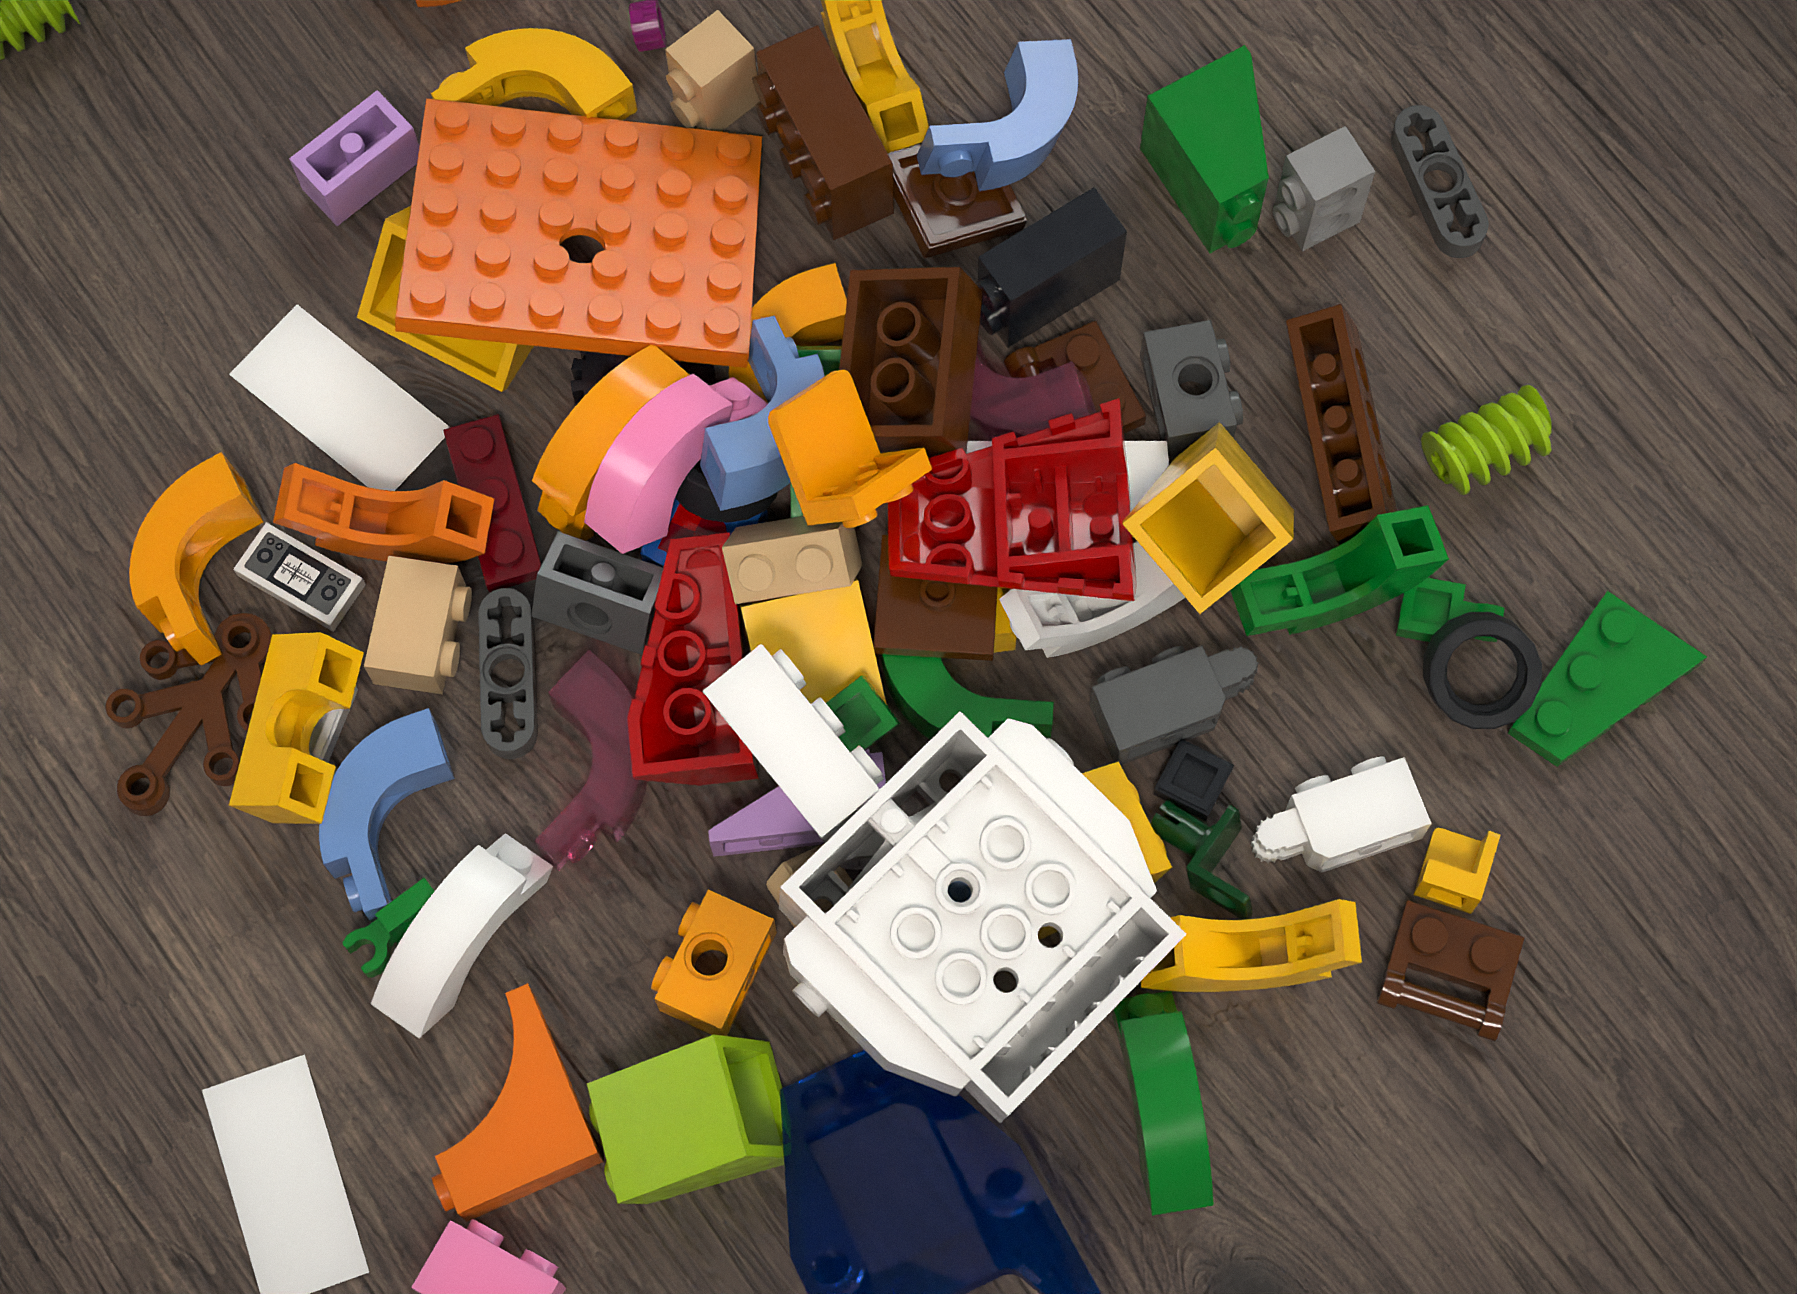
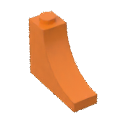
(529, 1135)

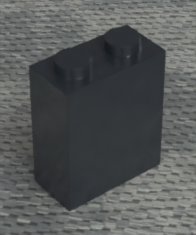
(1050, 267)

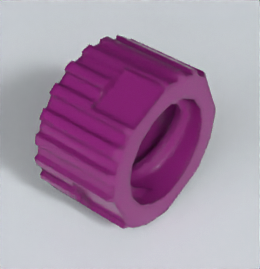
(647, 25)

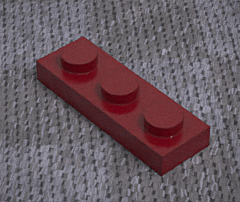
(486, 466)

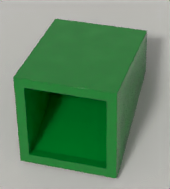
(1210, 148)

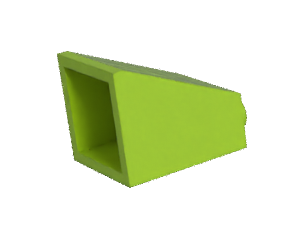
(689, 1118)

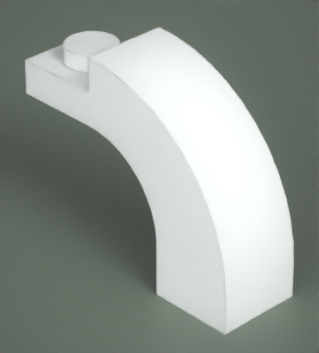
(1076, 622)
(452, 930)

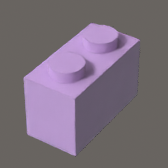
(356, 158)

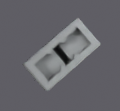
(1323, 189)

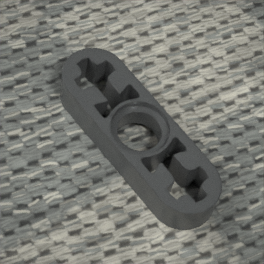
(1434, 205)
(494, 714)

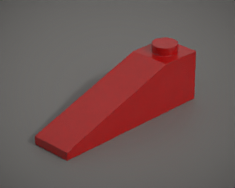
(691, 643)

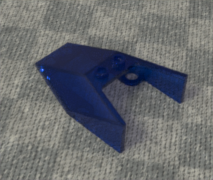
(912, 1192)

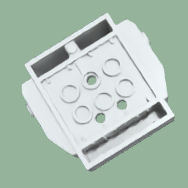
(918, 970)

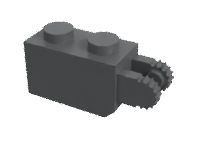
(1168, 699)

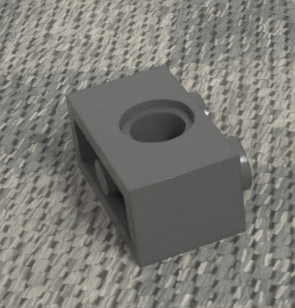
(1182, 356)
(597, 592)

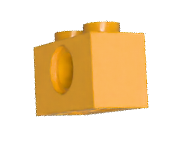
(713, 1000)

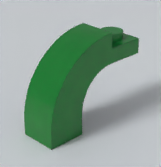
(1364, 572)
(932, 698)
(1165, 1103)

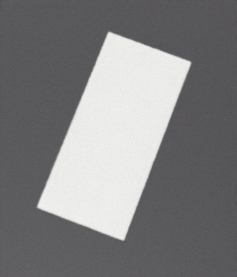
(340, 401)
(285, 1180)

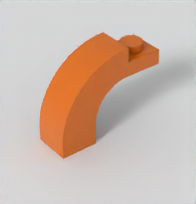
(425, 524)

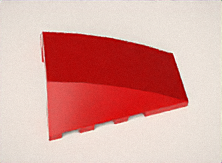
(1025, 513)

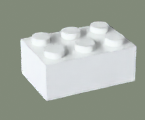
(795, 739)

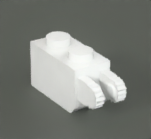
(1346, 817)

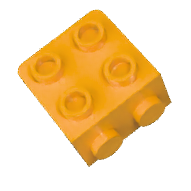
(836, 457)

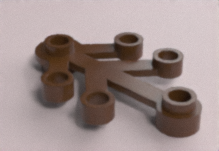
(198, 704)

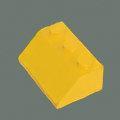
(484, 360)

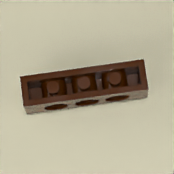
(1341, 420)

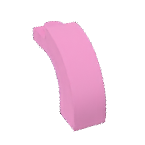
(654, 454)

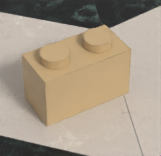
(711, 75)
(790, 558)
(417, 625)

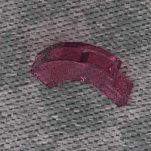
(1026, 403)
(598, 707)

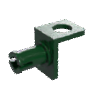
(1206, 848)

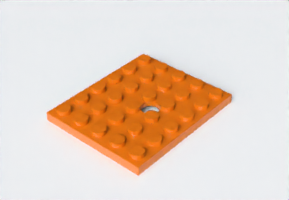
(514, 183)

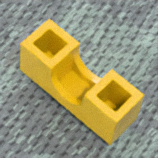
(298, 686)

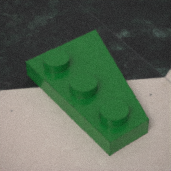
(1601, 678)

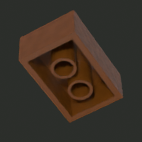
(823, 133)
(913, 354)

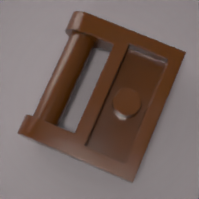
(1094, 360)
(1457, 953)

